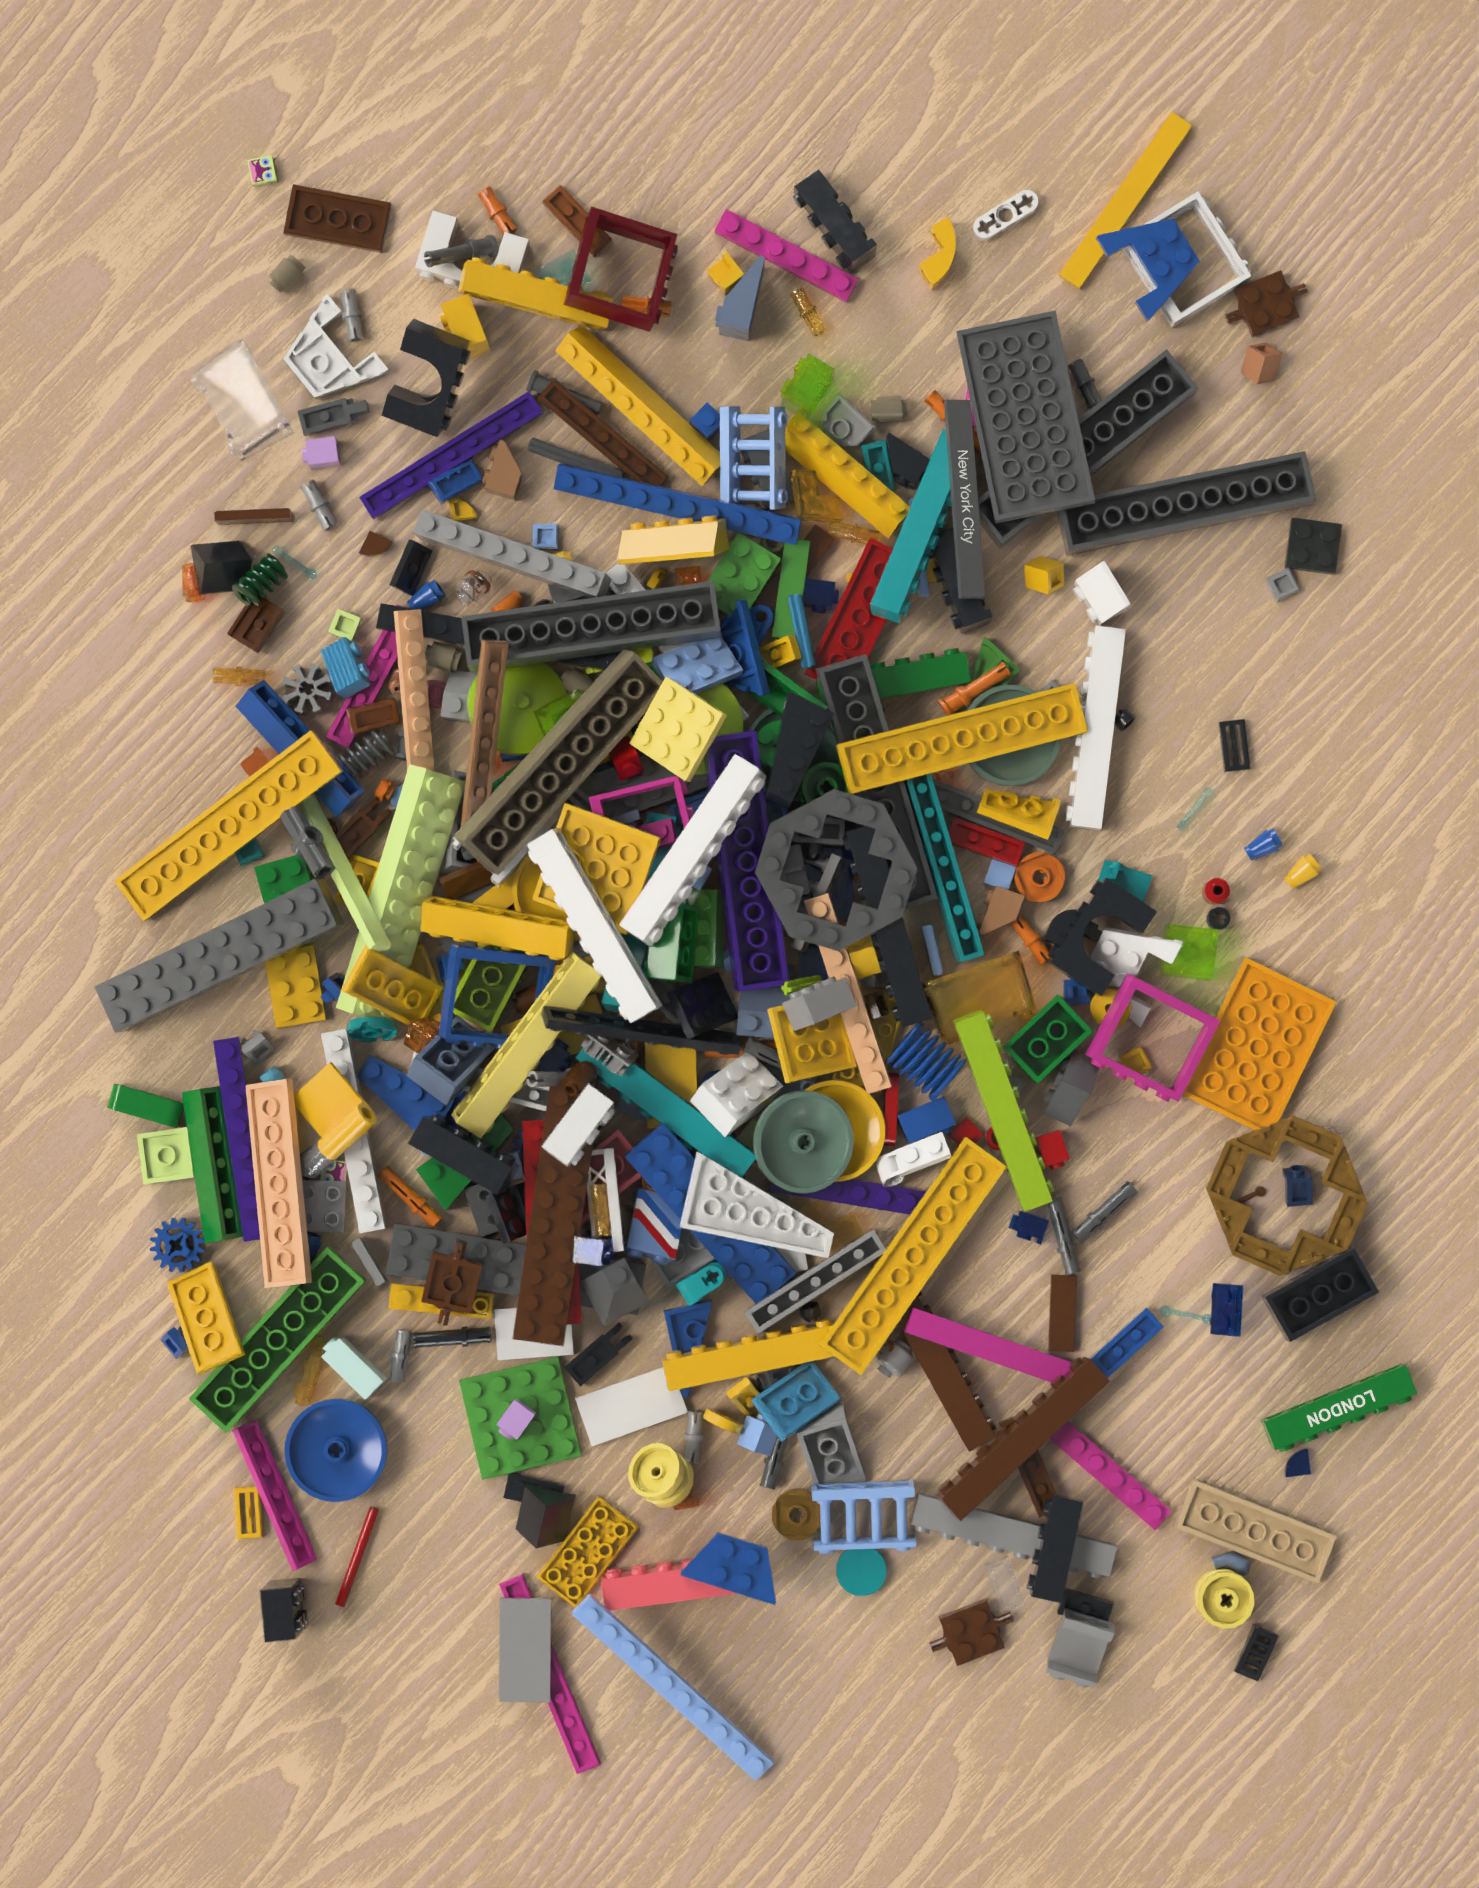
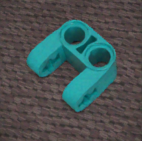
(698, 1284)

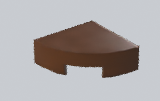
(374, 545)

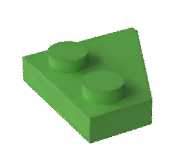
(990, 657)

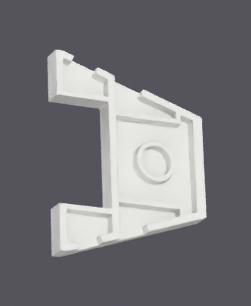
(321, 363)
(1125, 953)

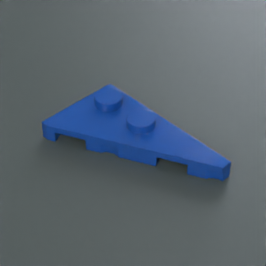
(687, 1328)

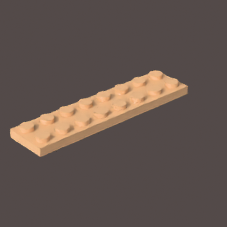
(278, 1183)

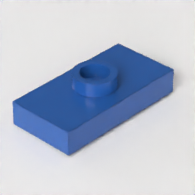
(455, 481)

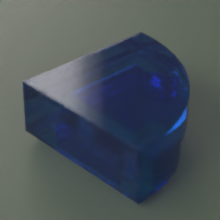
(1298, 1464)

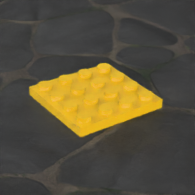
(612, 856)

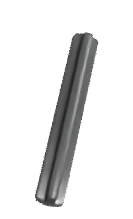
(570, 458)

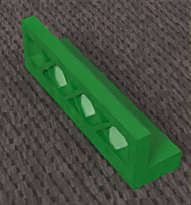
(779, 687)

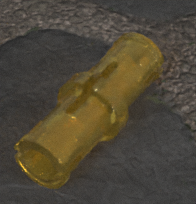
(238, 676)
(600, 1210)

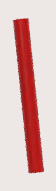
(357, 1557)

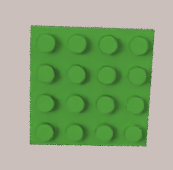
(547, 1437)

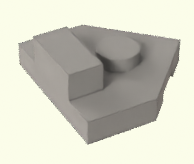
(845, 422)

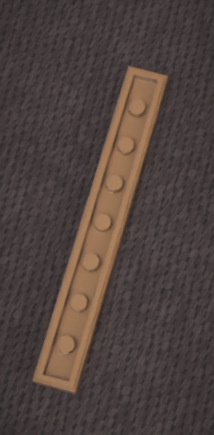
(485, 726)

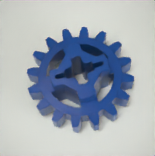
(187, 1251)

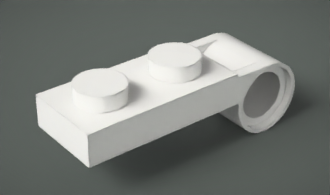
(911, 1158)

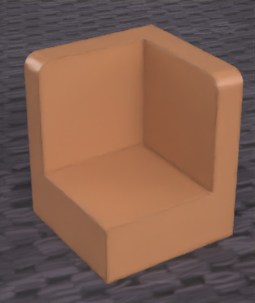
(1261, 363)

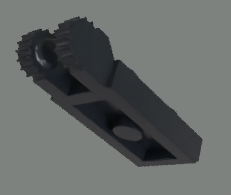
(596, 1356)

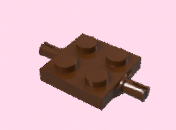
(1266, 303)
(452, 1282)
(971, 1632)

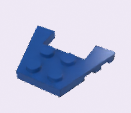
(1161, 252)

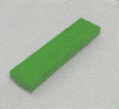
(791, 582)

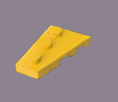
(1023, 813)

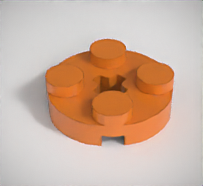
(1045, 864)

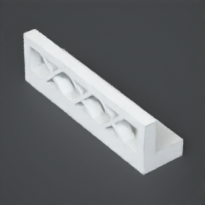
(613, 1196)

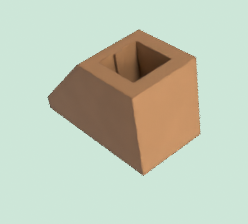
(504, 476)
(1001, 910)

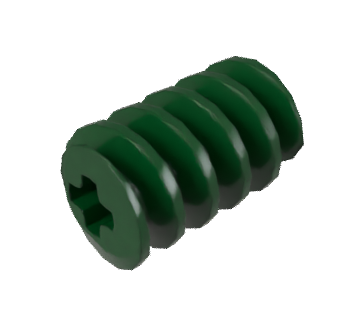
(259, 580)

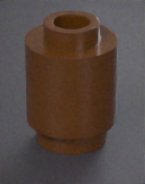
(524, 999)
(578, 1078)

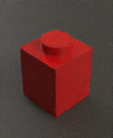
(625, 759)
(1052, 1149)

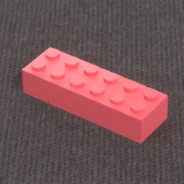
(653, 1586)

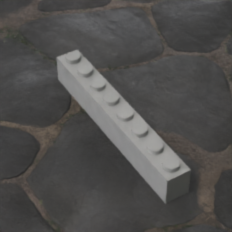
(511, 555)
(1007, 1533)

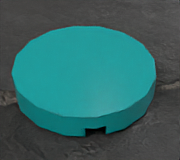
(369, 1028)
(861, 1571)

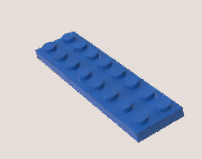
(668, 1170)

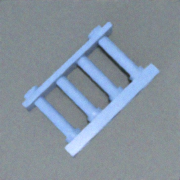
(730, 449)
(874, 1492)

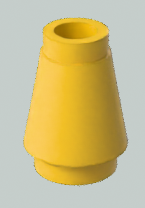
(1303, 871)

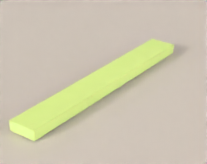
(346, 879)

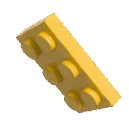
(296, 988)

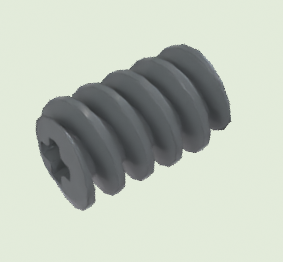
(366, 754)

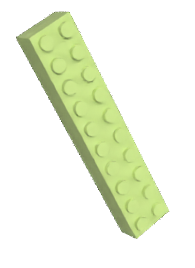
(409, 868)

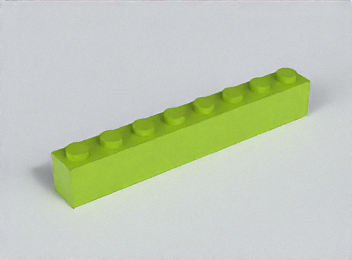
(1003, 1111)

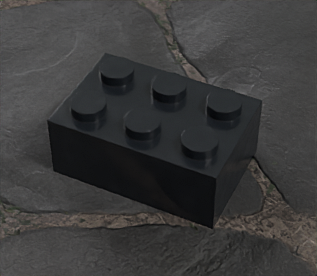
(283, 1609)

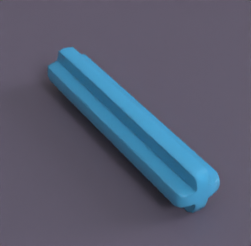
(801, 630)

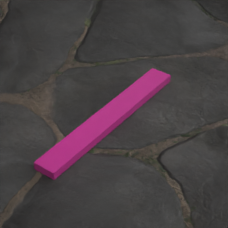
(985, 1345)
(562, 1700)

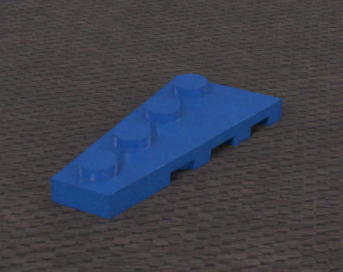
(401, 1092)

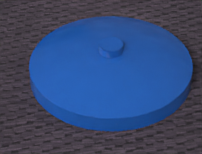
(335, 1450)

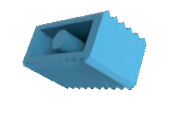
(346, 667)

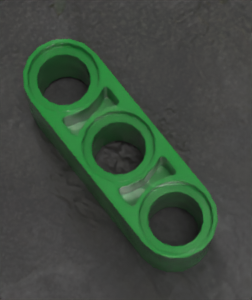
(145, 1105)

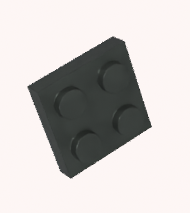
(1313, 546)

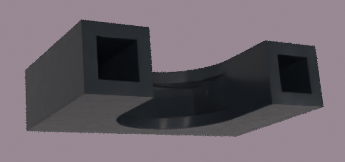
(447, 355)
(1071, 956)

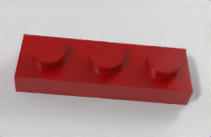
(985, 842)

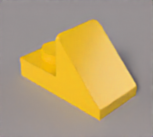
(781, 652)
(864, 958)
(742, 1394)

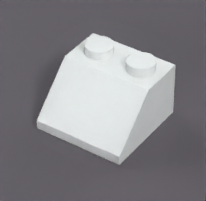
(1101, 594)

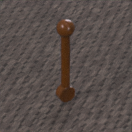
(1259, 1191)

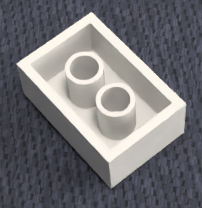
(736, 1093)
(579, 1126)

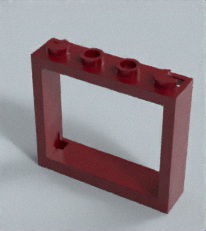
(633, 230)

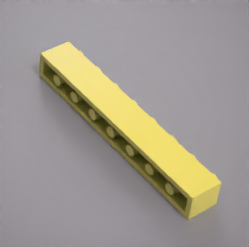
(524, 1047)

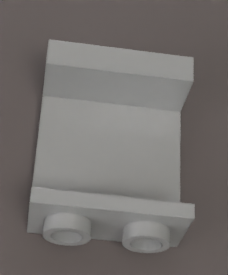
(1079, 1648)

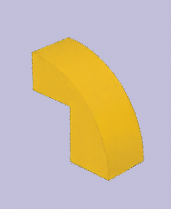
(938, 265)

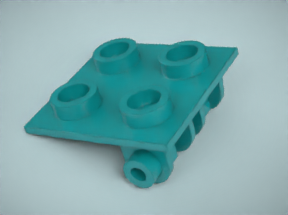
(1127, 878)

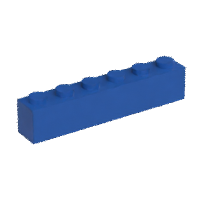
(282, 729)

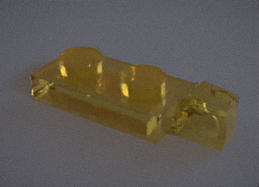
(312, 1369)

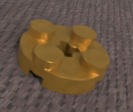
(787, 1525)

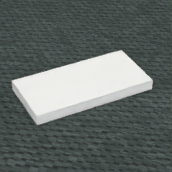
(629, 1406)

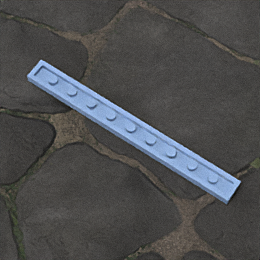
(672, 1687)

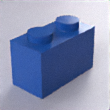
(926, 1120)

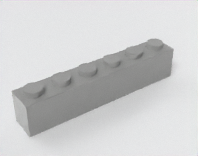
(815, 1281)

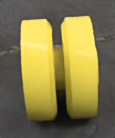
(661, 1475)
(1238, 1603)

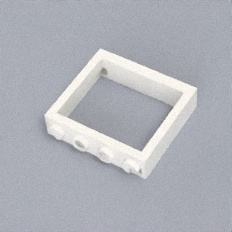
(1226, 246)

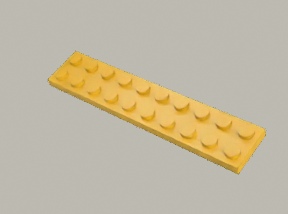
(961, 738)
(228, 825)
(912, 1256)

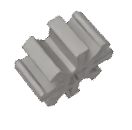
(299, 686)

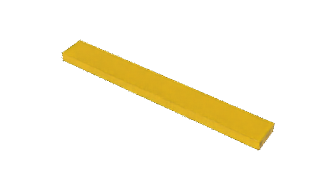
(1126, 198)

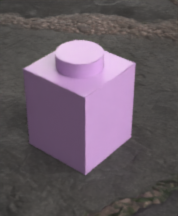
(321, 453)
(515, 1419)

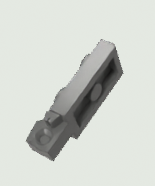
(331, 415)

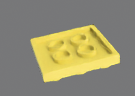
(678, 729)

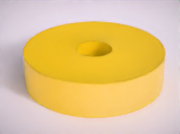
(1099, 1008)
(723, 1421)

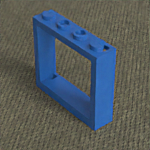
(479, 1038)

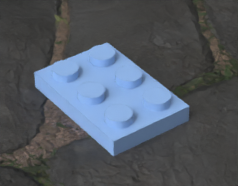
(698, 664)

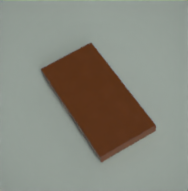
(337, 218)

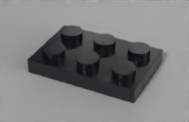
(702, 1005)

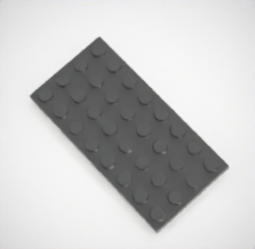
(1025, 417)

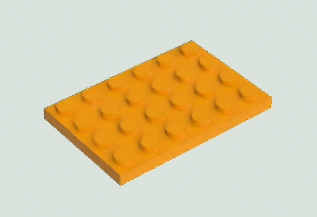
(1259, 1046)

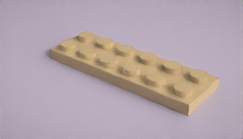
(1255, 1531)

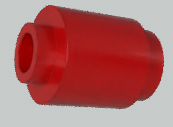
(1208, 894)

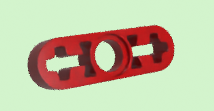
(891, 1109)

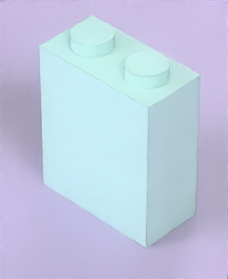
(353, 1366)

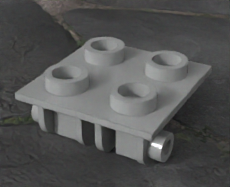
(623, 1052)
(324, 1205)

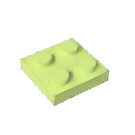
(165, 1155)

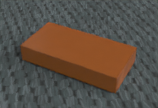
(373, 715)

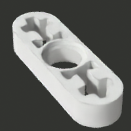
(986, 218)

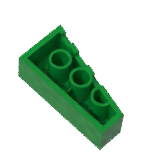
(447, 1183)

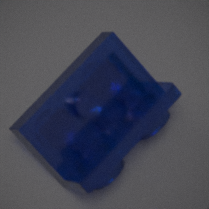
(1226, 1309)

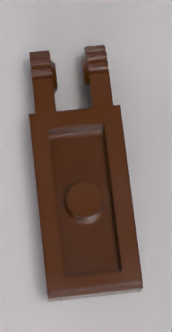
(360, 828)

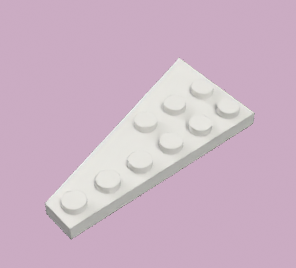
(736, 1209)

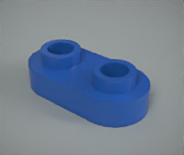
(761, 627)

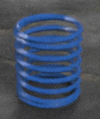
(914, 1061)

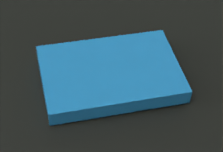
(796, 1400)

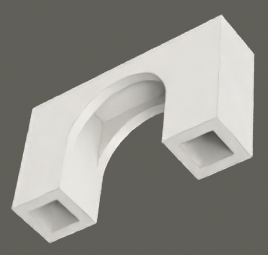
(441, 234)

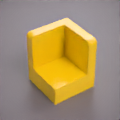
(725, 273)
(1044, 574)

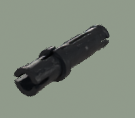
(452, 1337)

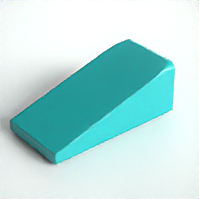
(877, 461)

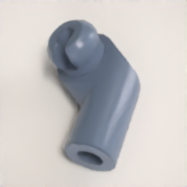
(1234, 1560)

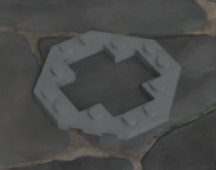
(862, 918)

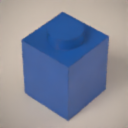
(706, 421)

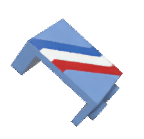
(653, 1229)

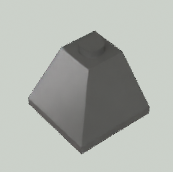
(614, 1291)

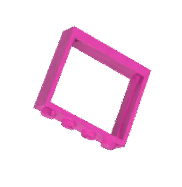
(680, 789)
(1112, 1018)

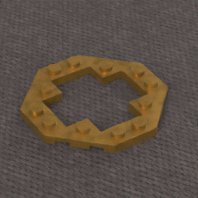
(1307, 1246)

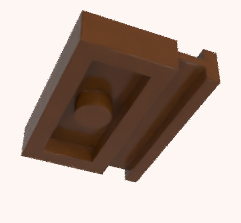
(256, 624)

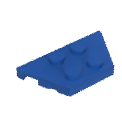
(741, 639)
(734, 1566)

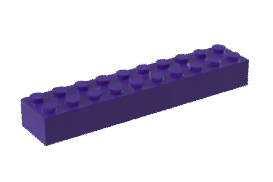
(750, 918)

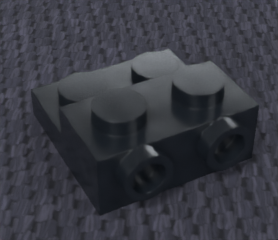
(509, 1212)

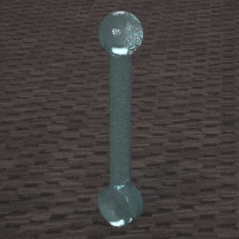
(311, 573)
(1207, 791)
(1165, 1310)

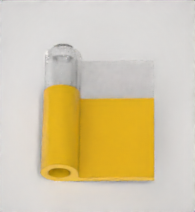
(329, 1119)

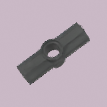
(307, 842)

